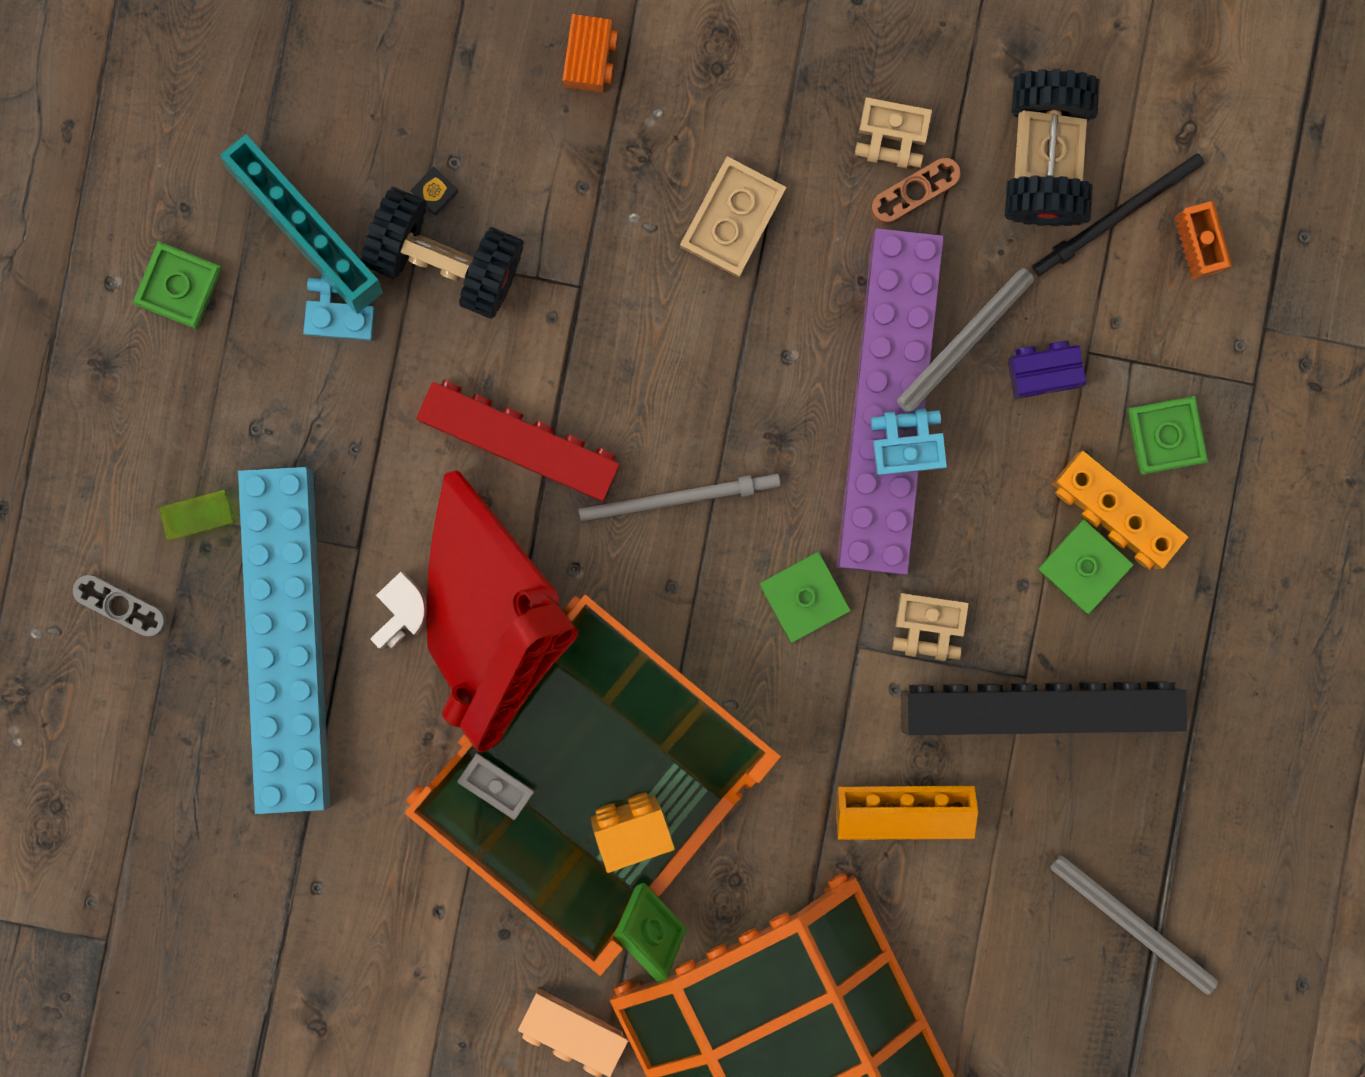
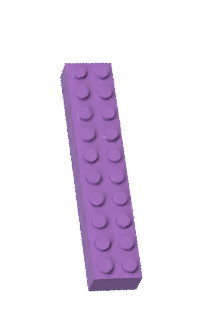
(891, 357)

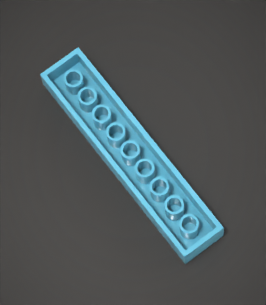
(284, 640)

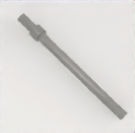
(745, 486)

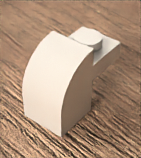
(409, 610)

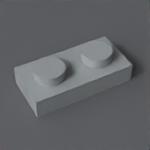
(495, 786)

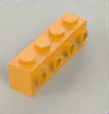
(1119, 510)
(906, 812)

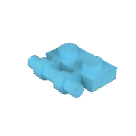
(335, 319)
(908, 453)

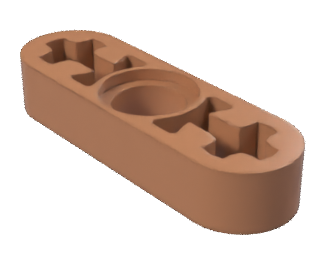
(932, 171)

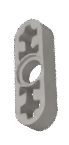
(102, 586)

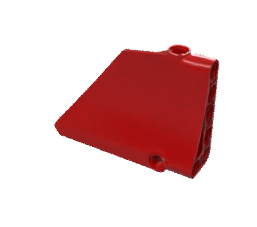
(488, 616)

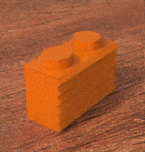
(588, 53)
(1203, 240)

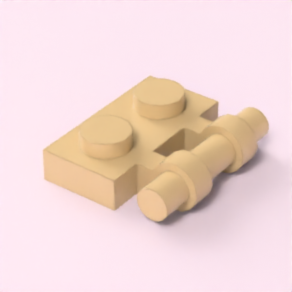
(893, 122)
(934, 616)

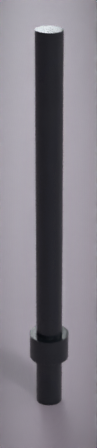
(1065, 250)

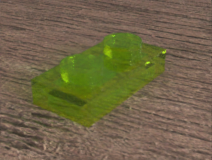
(196, 515)

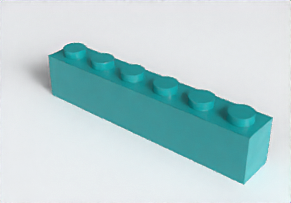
(301, 224)

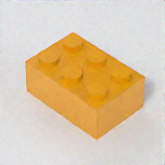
(631, 832)

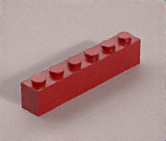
(518, 441)

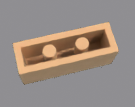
(573, 1034)

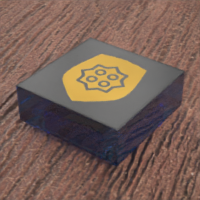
(435, 190)

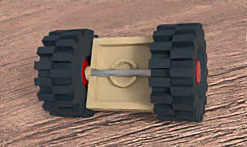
(1051, 147)
(397, 239)

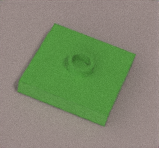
(177, 285)
(1167, 435)
(1085, 566)
(804, 597)
(650, 932)

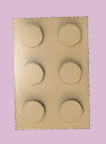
(733, 217)

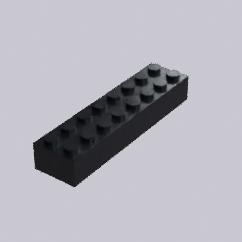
(1045, 710)

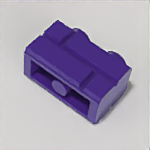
(1047, 370)

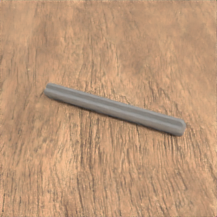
(965, 340)
(1134, 924)

